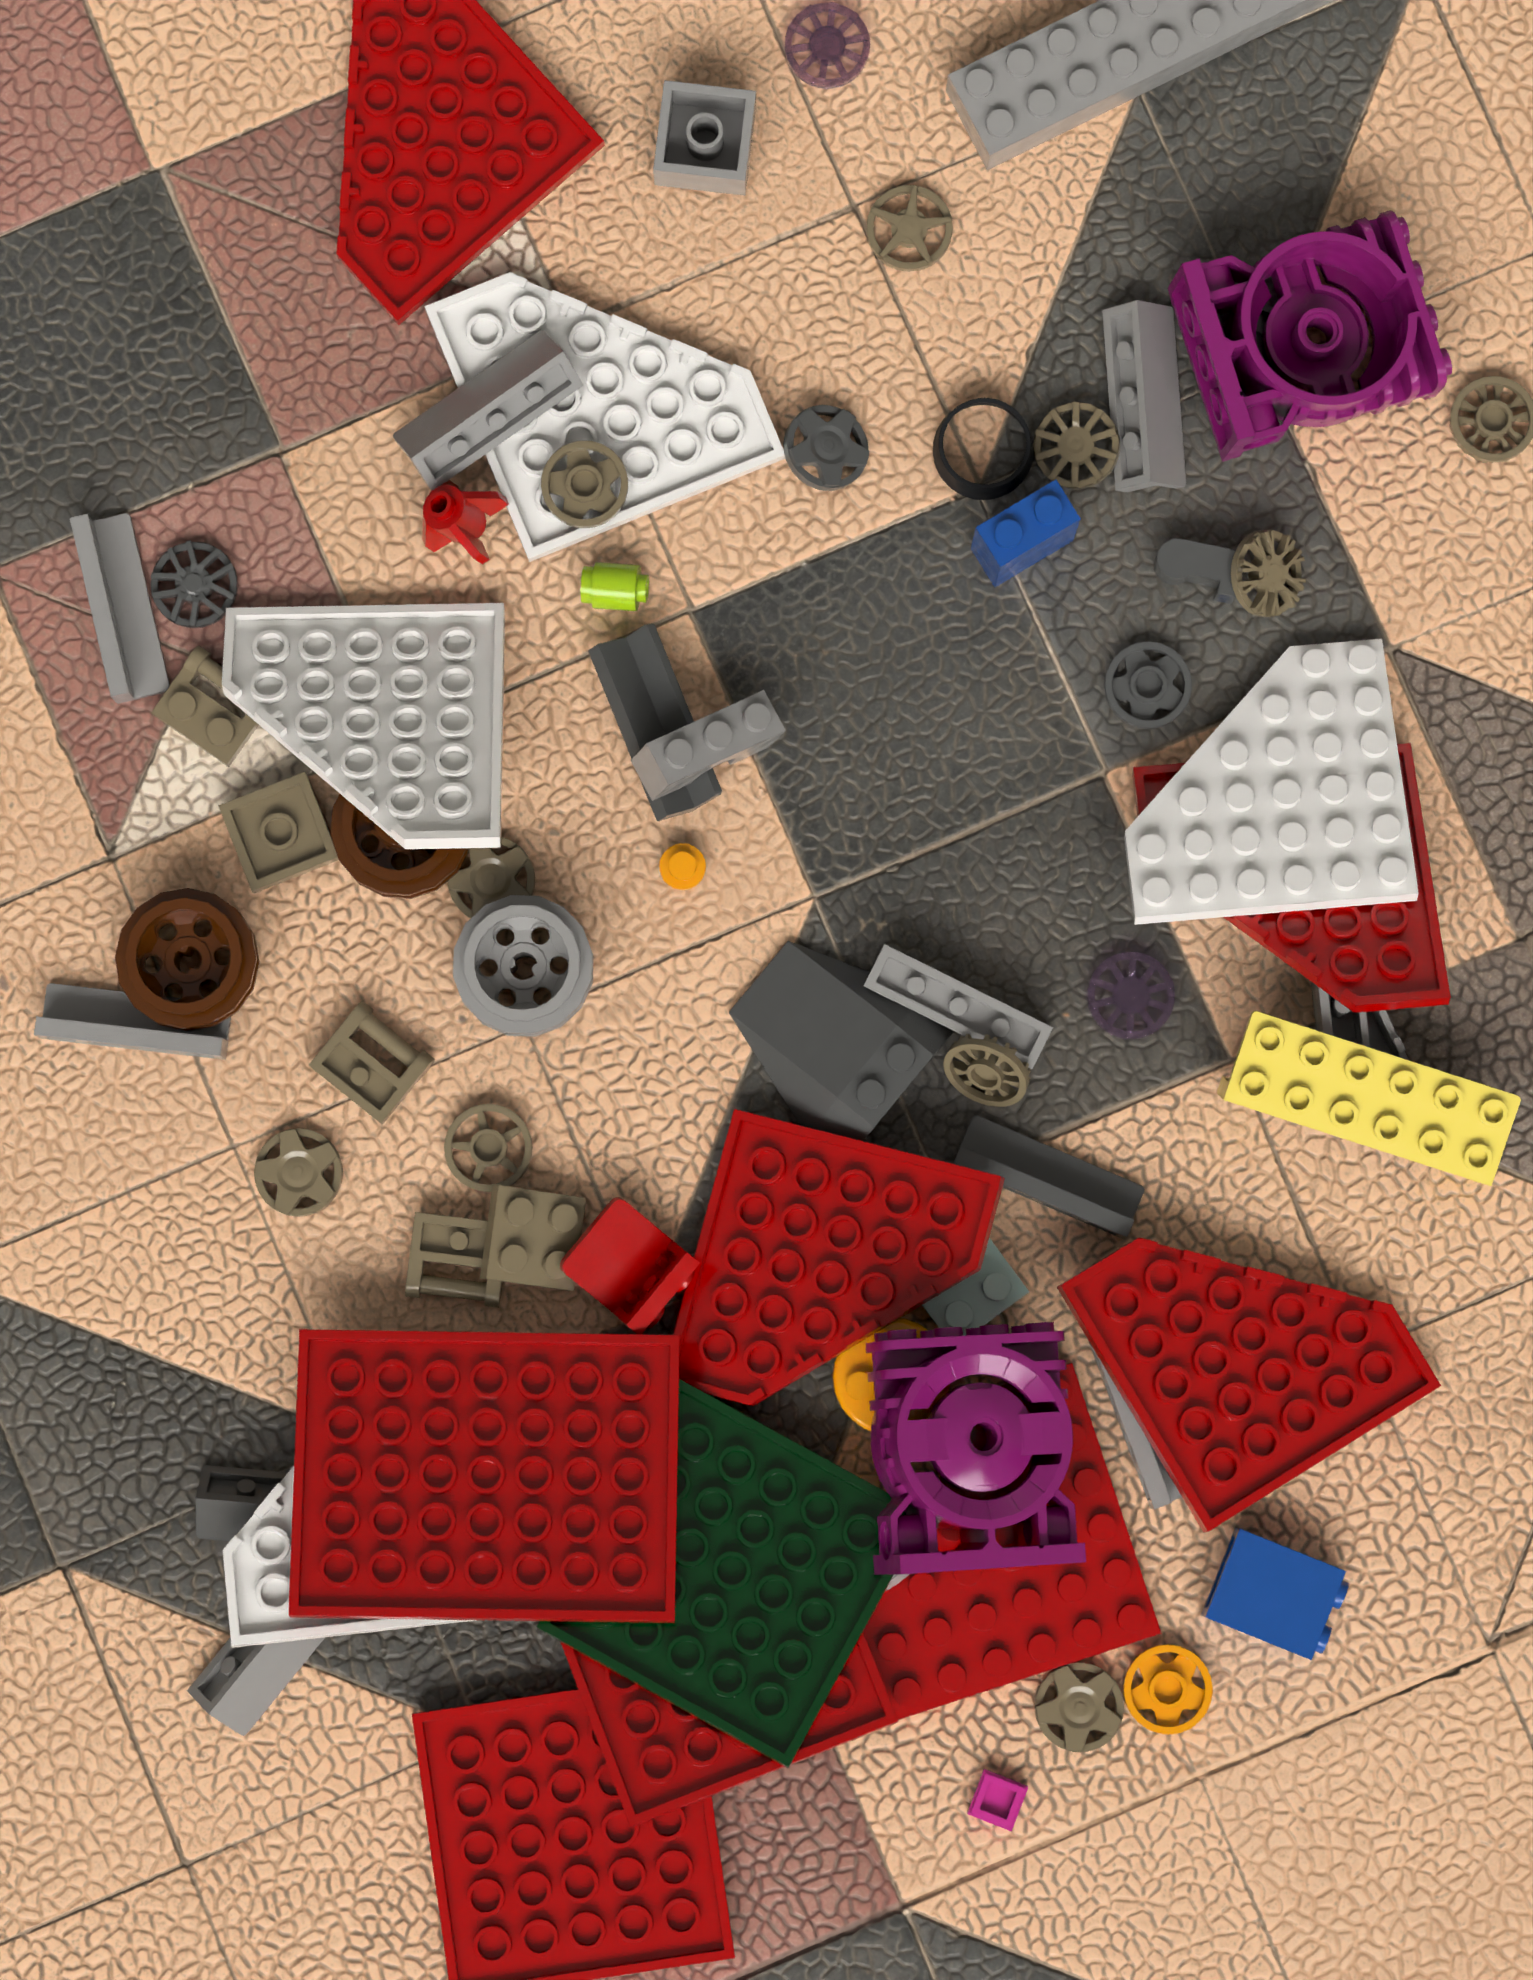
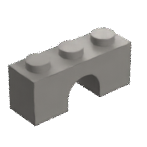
(705, 743)

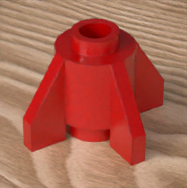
(459, 518)

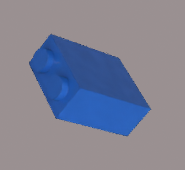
(1025, 533)
(1275, 1594)

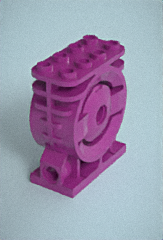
(1363, 260)
(909, 1376)

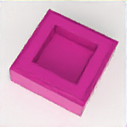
(997, 1799)

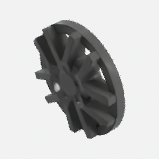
(194, 584)

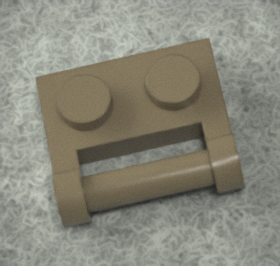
(200, 716)
(360, 1074)
(449, 1242)

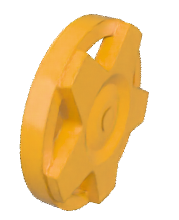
(1167, 1689)

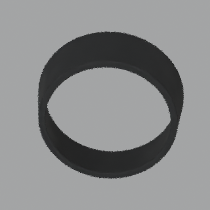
(975, 490)

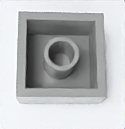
(704, 137)

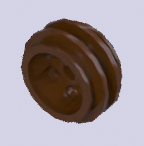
(375, 871)
(142, 939)

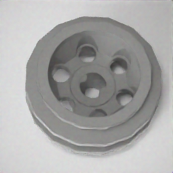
(479, 943)

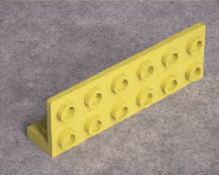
(1371, 1097)

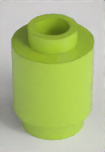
(614, 586)

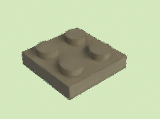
(279, 832)
(530, 1236)

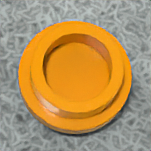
(682, 866)

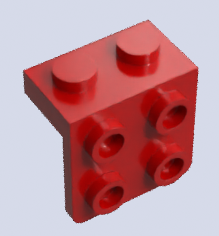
(629, 1265)

